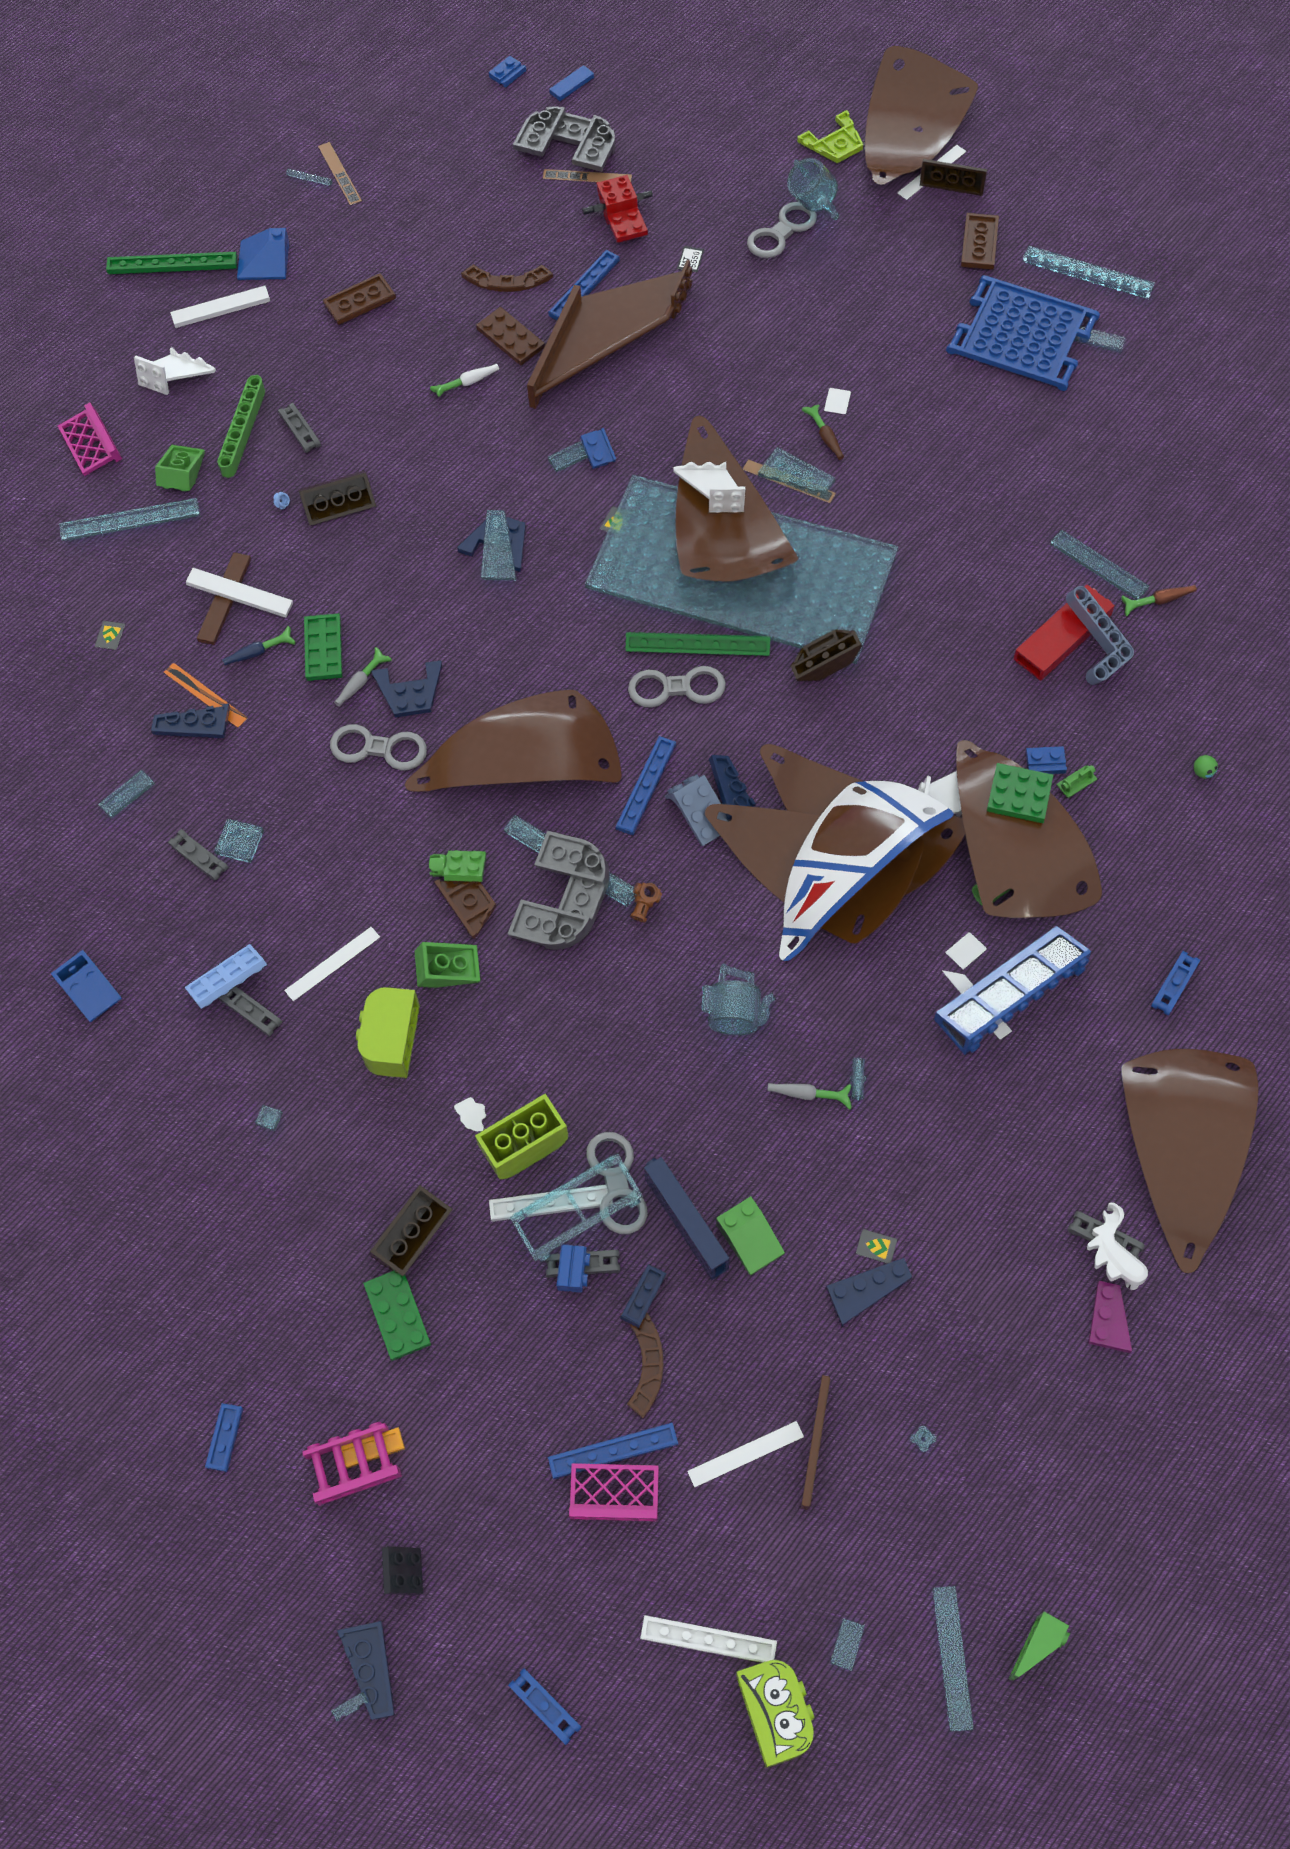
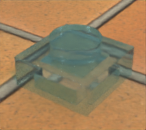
(268, 1118)

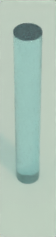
(310, 177)

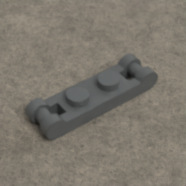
(299, 427)
(198, 855)
(251, 1010)
(1092, 1223)
(596, 1263)

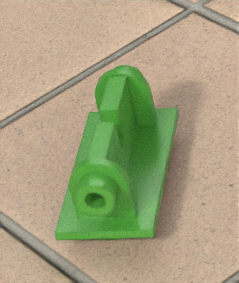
(1077, 781)

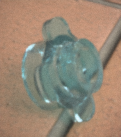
(929, 1438)

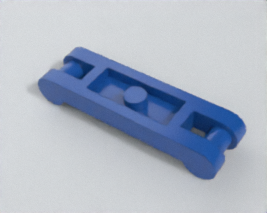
(1175, 982)
(544, 1706)

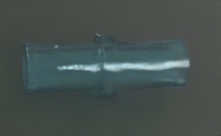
(858, 1079)

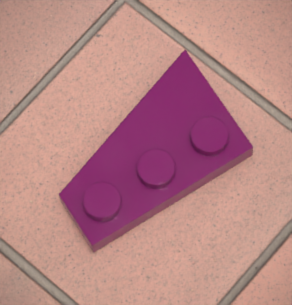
(1109, 1319)

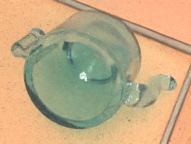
(813, 186)
(735, 1005)

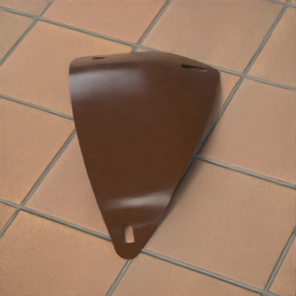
(1023, 855)

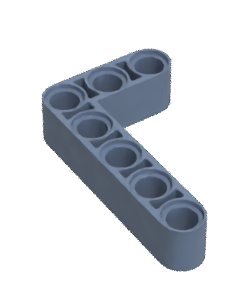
(1101, 634)

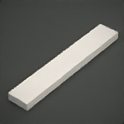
(220, 306)
(239, 592)
(585, 1198)
(708, 1639)

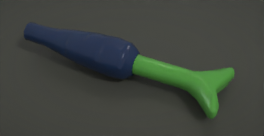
(257, 648)

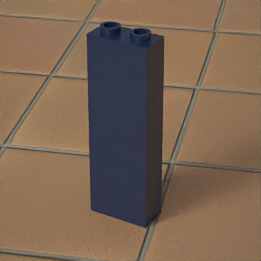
(686, 1218)

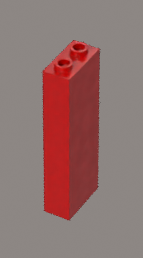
(1057, 638)

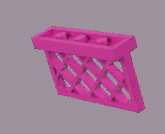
(99, 430)
(614, 1512)

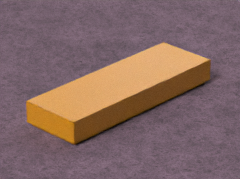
(393, 1444)

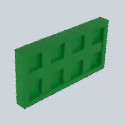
(323, 647)
(397, 1314)

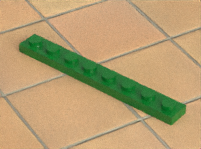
(171, 262)
(698, 643)

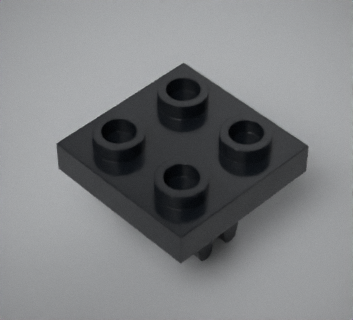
(402, 1570)

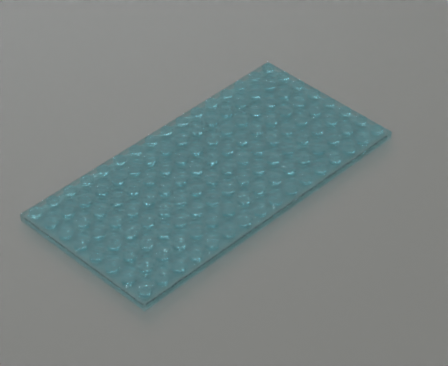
(826, 589)

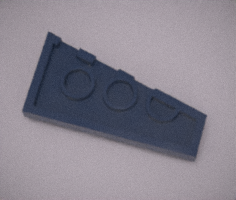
(863, 1290)

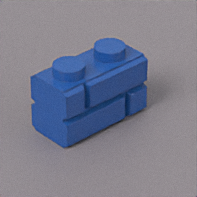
(572, 1268)

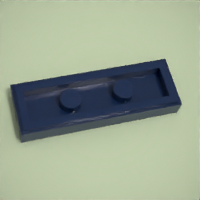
(643, 1296)

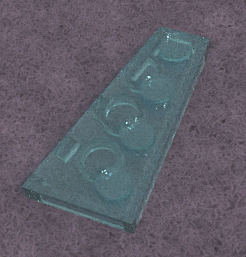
(796, 472)
(497, 551)

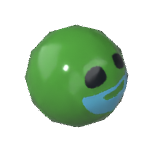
(1205, 766)

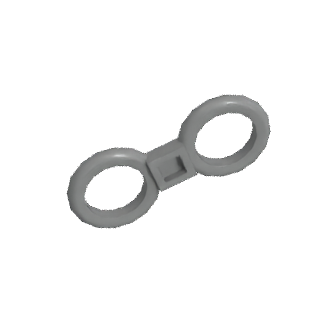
(780, 231)
(676, 686)
(378, 747)
(616, 1182)

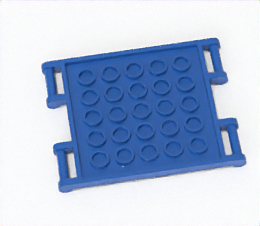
(1023, 331)

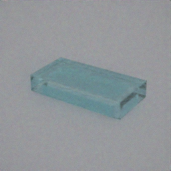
(847, 1644)

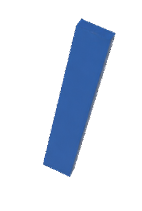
(588, 280)
(645, 785)
(614, 1450)

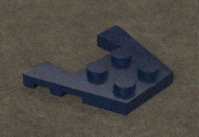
(517, 538)
(410, 696)

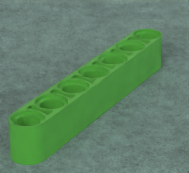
(241, 426)

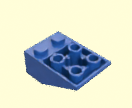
(86, 986)

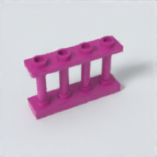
(367, 1478)

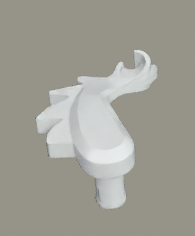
(1118, 1260)

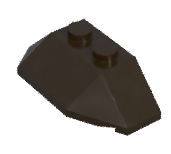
(826, 655)

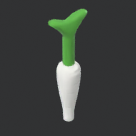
(465, 379)

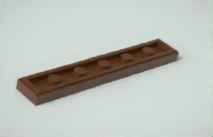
(220, 606)
(815, 1442)

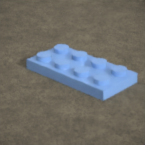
(225, 976)

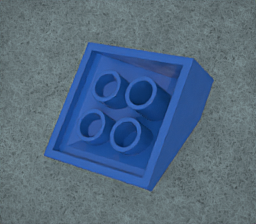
(264, 255)

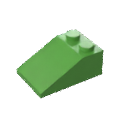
(179, 467)
(446, 964)
(749, 1235)
(1044, 1638)

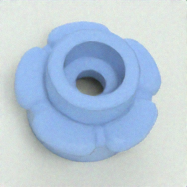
(285, 500)

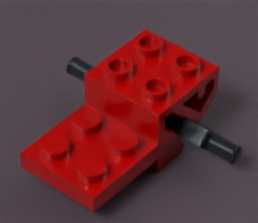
(620, 208)

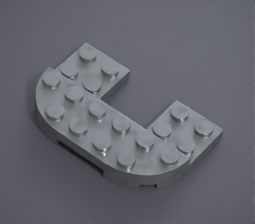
(592, 135)
(581, 899)

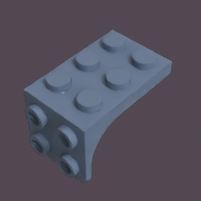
(692, 801)

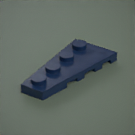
(193, 723)
(730, 788)
(369, 1661)

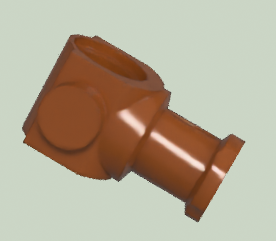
(644, 902)

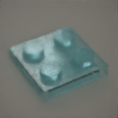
(239, 840)

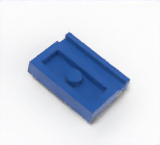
(507, 71)
(598, 448)
(1046, 759)

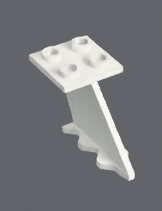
(172, 367)
(714, 484)
(943, 790)

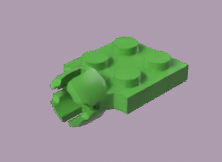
(458, 865)

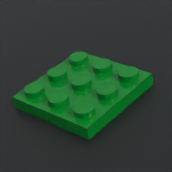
(1020, 793)

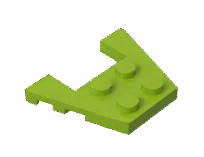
(838, 144)

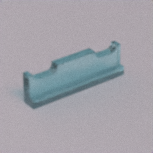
(349, 1706)

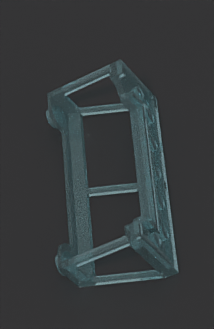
(631, 1199)

